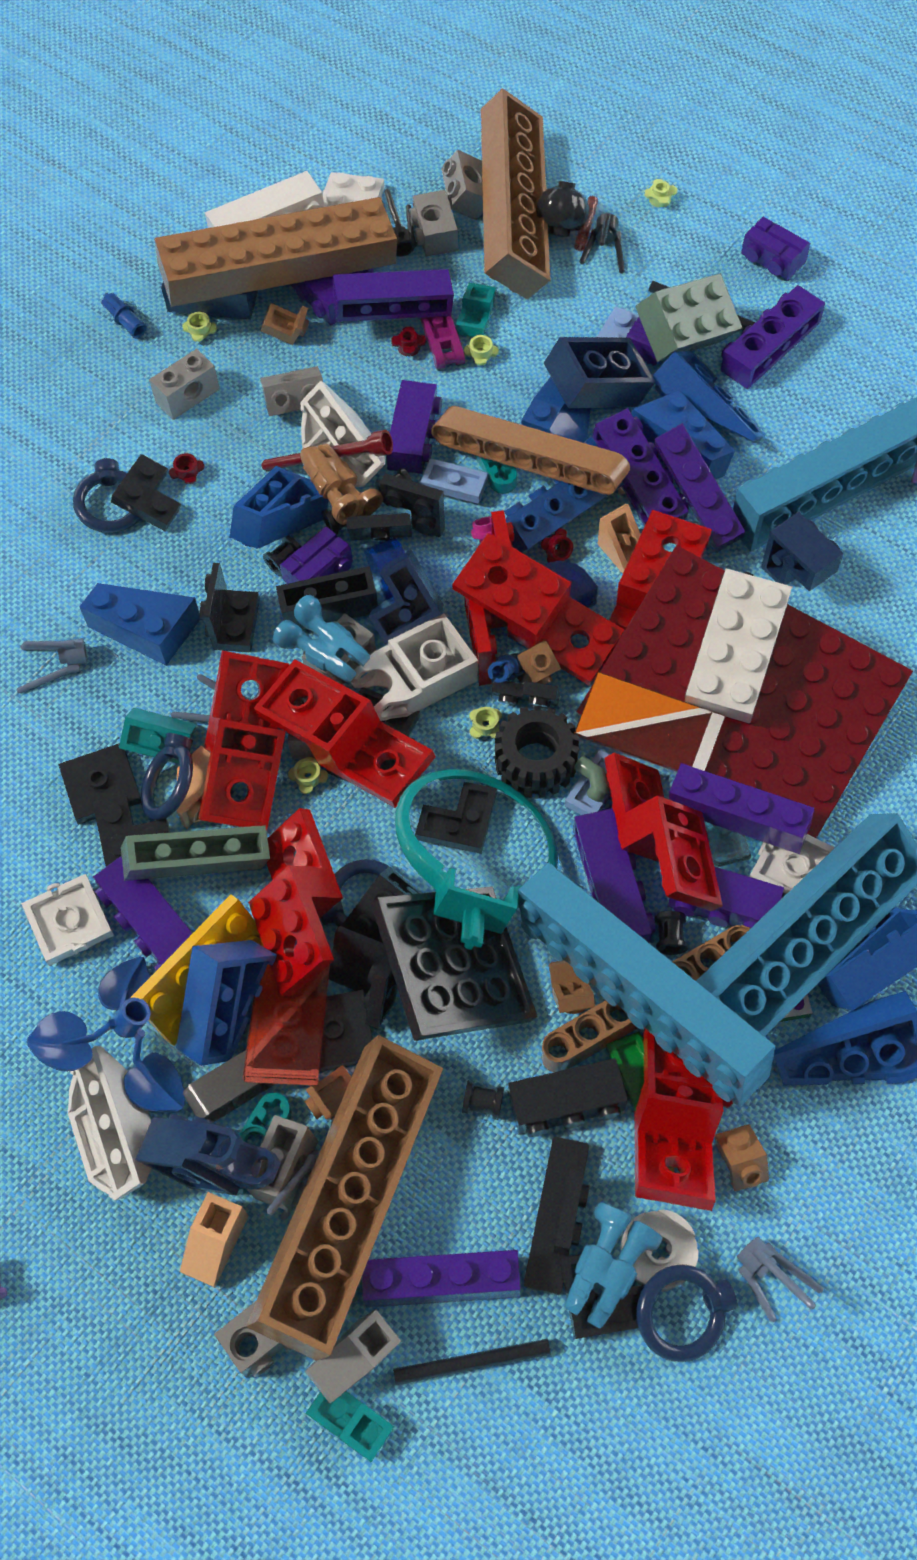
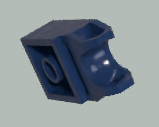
(205, 1155)

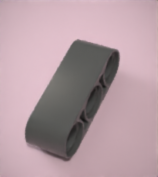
(222, 1090)

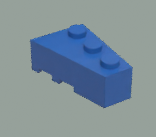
(673, 409)
(276, 508)
(141, 619)
(874, 962)
(217, 998)

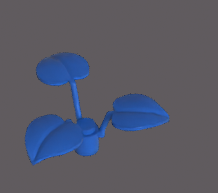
(63, 1043)

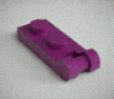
(443, 335)

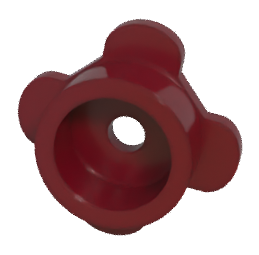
(408, 341)
(183, 462)
(564, 548)

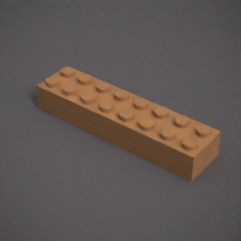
(512, 184)
(275, 251)
(345, 1200)

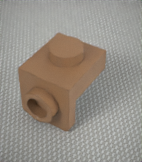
(285, 324)
(538, 664)
(568, 990)
(327, 1096)
(743, 1157)

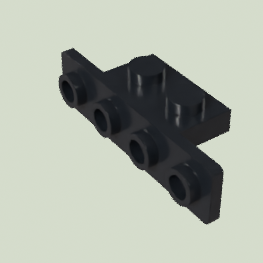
(556, 1216)

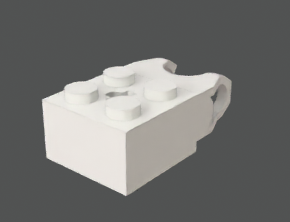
(419, 668)

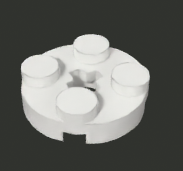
(680, 1241)

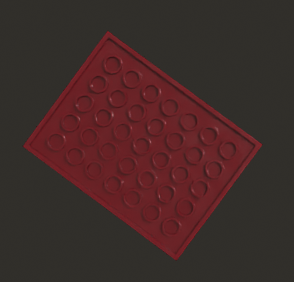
(815, 703)

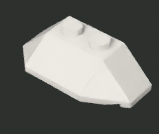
(333, 422)
(107, 1126)

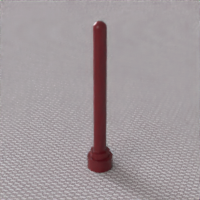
(379, 444)

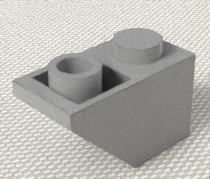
(353, 1355)

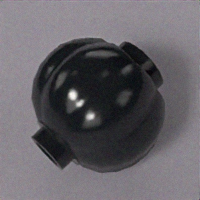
(563, 209)

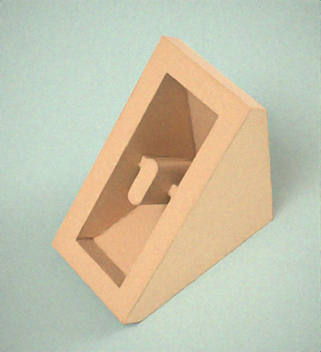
(618, 535)

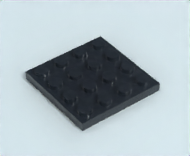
(442, 981)

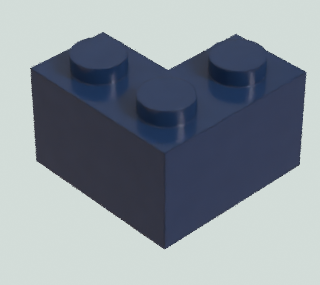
(800, 553)
(412, 600)

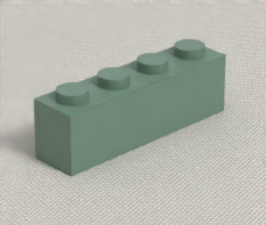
(194, 852)

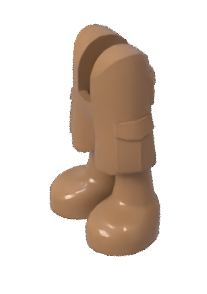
(336, 483)

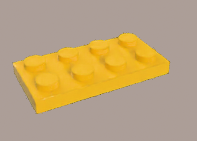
(167, 986)

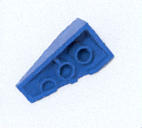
(696, 382)
(551, 415)
(859, 1046)

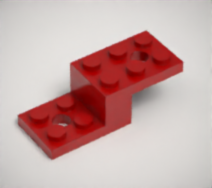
(650, 558)
(537, 607)
(480, 619)
(344, 732)
(241, 744)
(663, 832)
(295, 901)
(675, 1129)

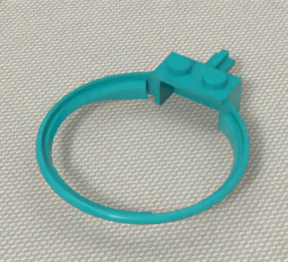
(470, 908)

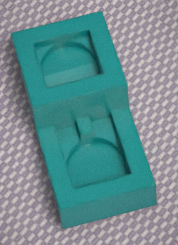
(475, 310)
(351, 1423)

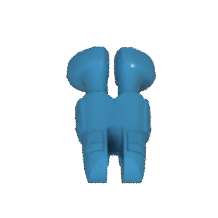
(328, 648)
(601, 1272)

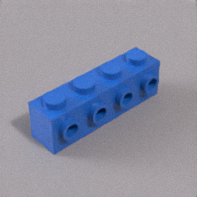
(548, 511)

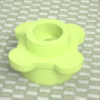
(660, 193)
(199, 326)
(481, 349)
(481, 715)
(305, 766)

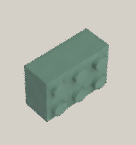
(688, 316)

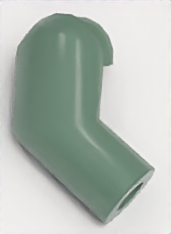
(596, 776)

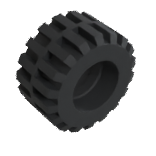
(539, 728)

